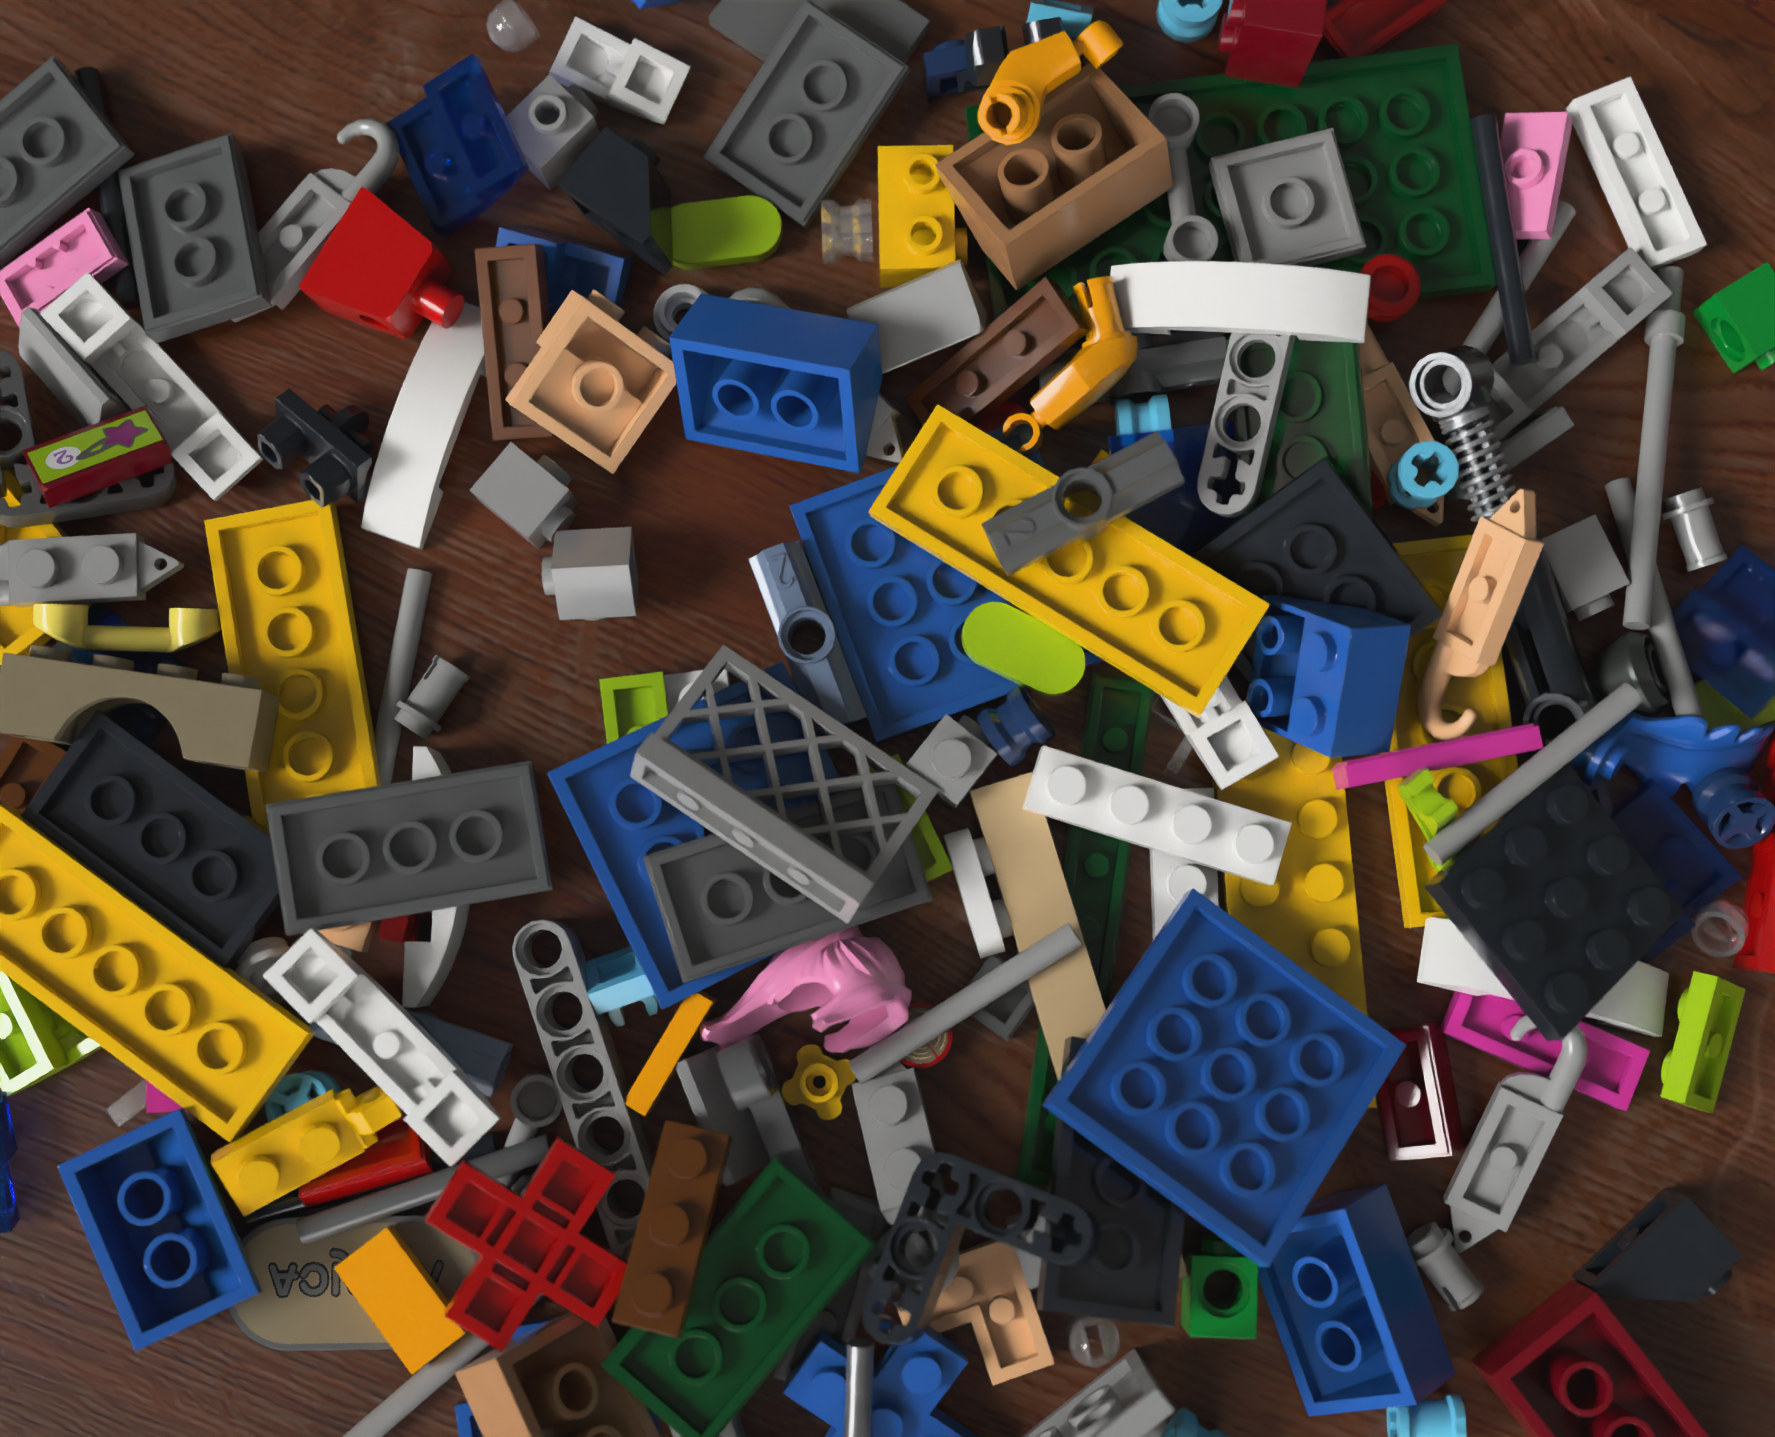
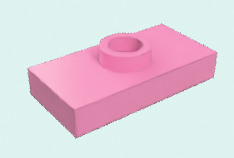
(1534, 164)
(59, 261)

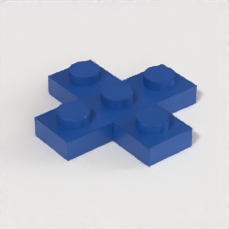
(904, 1389)

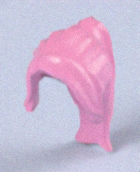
(837, 972)

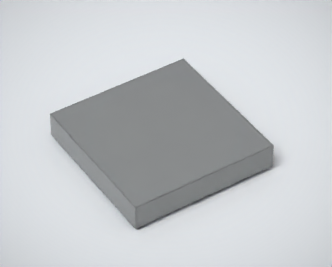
(1288, 202)

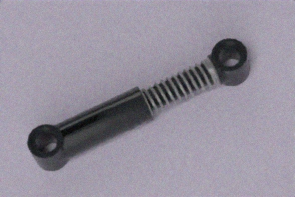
(1540, 633)

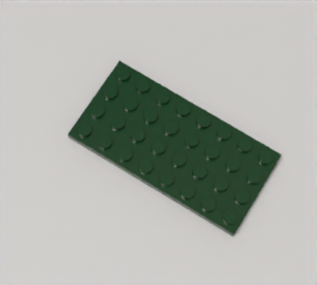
(1402, 147)

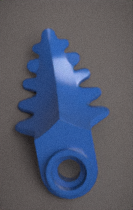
(1671, 750)

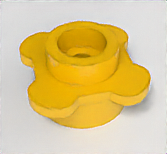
(801, 1087)

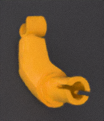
(1027, 74)
(1090, 373)

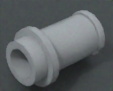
(1695, 528)
(431, 697)
(1444, 1266)

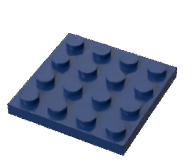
(899, 609)
(625, 821)
(1225, 1077)

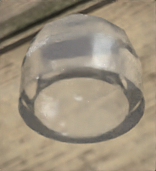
(511, 26)
(1714, 933)
(1079, 1343)

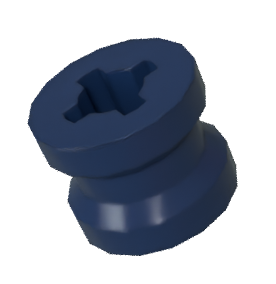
(1016, 725)
(1733, 807)

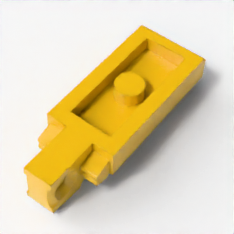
(301, 1145)

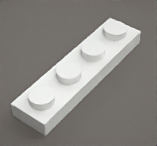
(1156, 815)

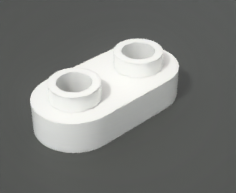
(986, 917)

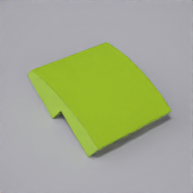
(34, 1039)

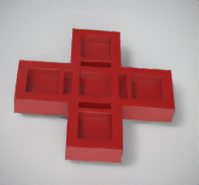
(528, 1243)

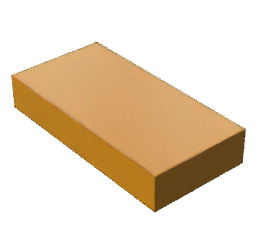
(669, 1051)
(400, 1298)

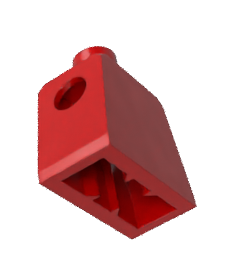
(382, 272)

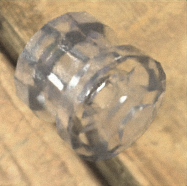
(847, 230)

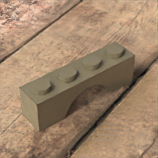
(215, 723)

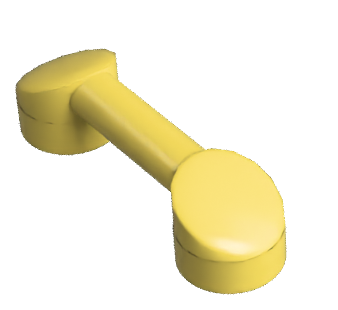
(71, 627)

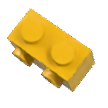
(915, 214)

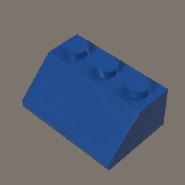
(777, 381)
(159, 1229)
(1354, 1307)

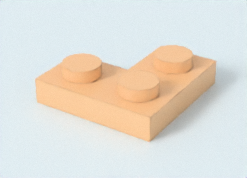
(998, 1303)

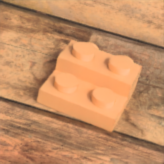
(595, 379)

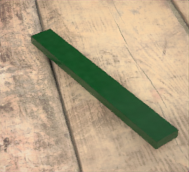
(1096, 879)

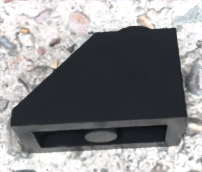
(624, 196)
(1662, 1255)

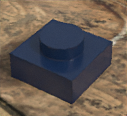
(941, 69)

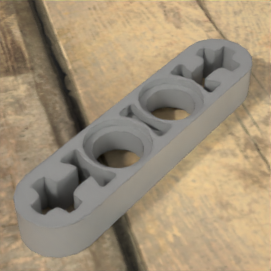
(1238, 391)

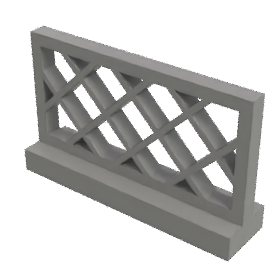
(753, 826)

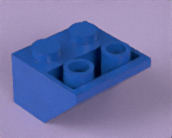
(1328, 675)

